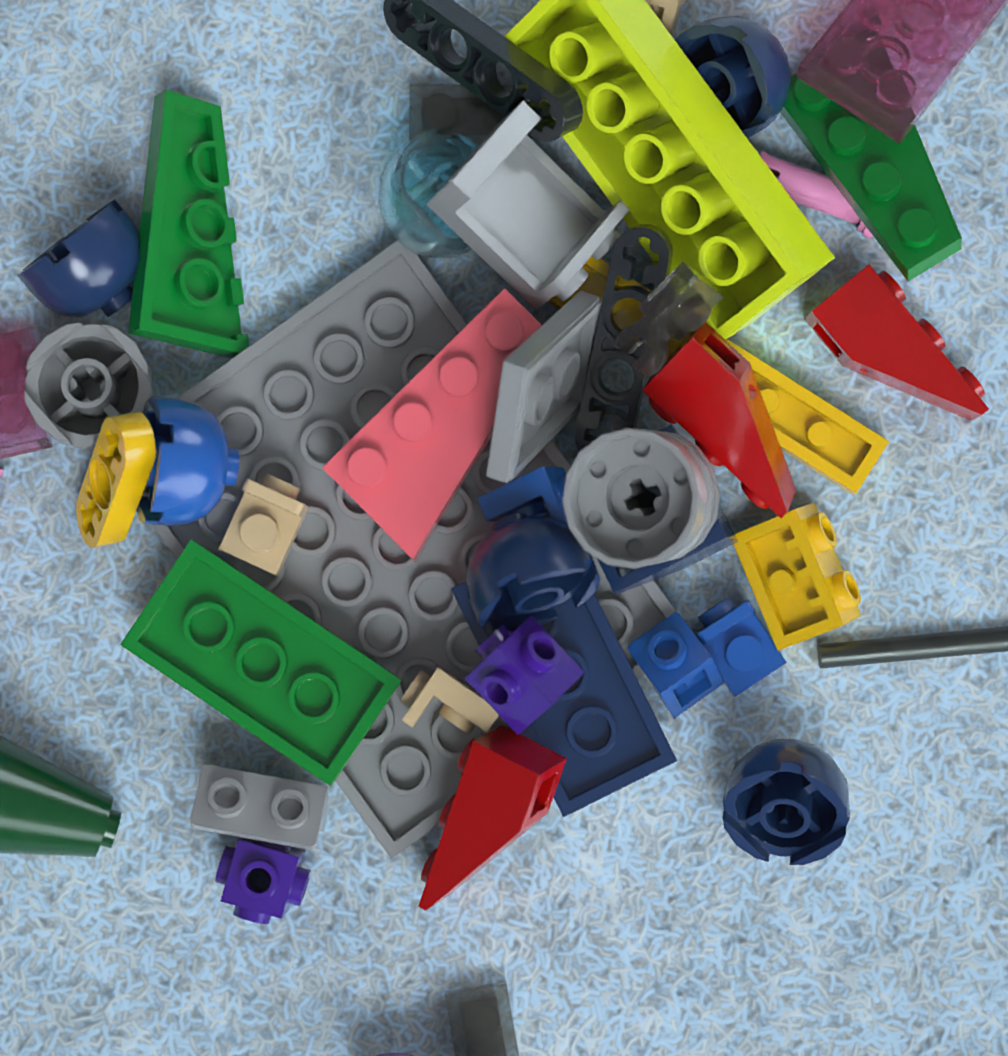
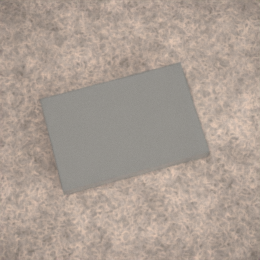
(542, 386)

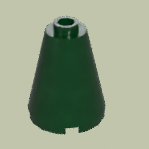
(50, 808)

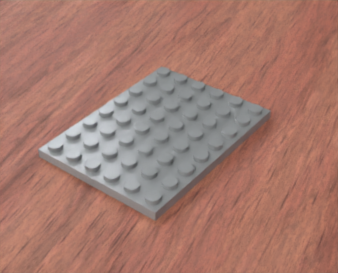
(288, 412)

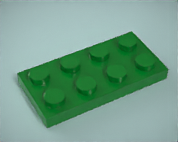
(261, 662)

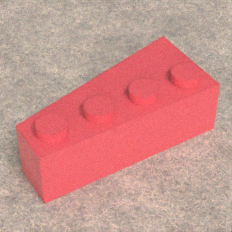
(433, 430)

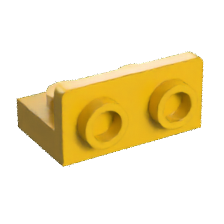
(798, 575)

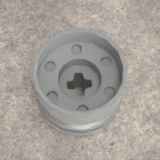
(605, 491)

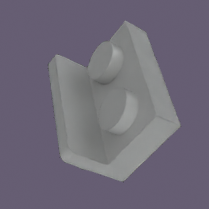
(259, 807)

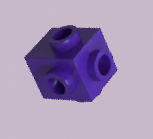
(522, 673)
(287, 879)

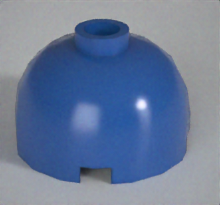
(188, 465)

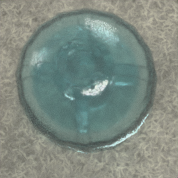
(411, 181)

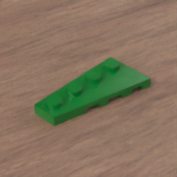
(882, 180)
(186, 267)

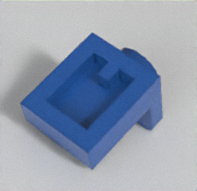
(528, 496)
(738, 644)
(676, 664)

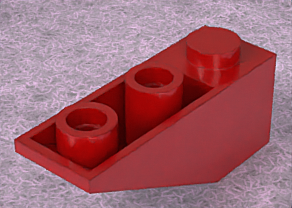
(881, 340)
(719, 403)
(500, 796)

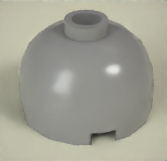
(84, 377)

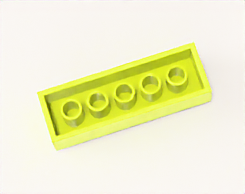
(674, 154)

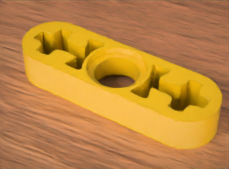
(115, 479)

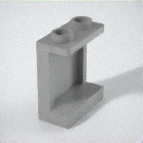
(526, 213)

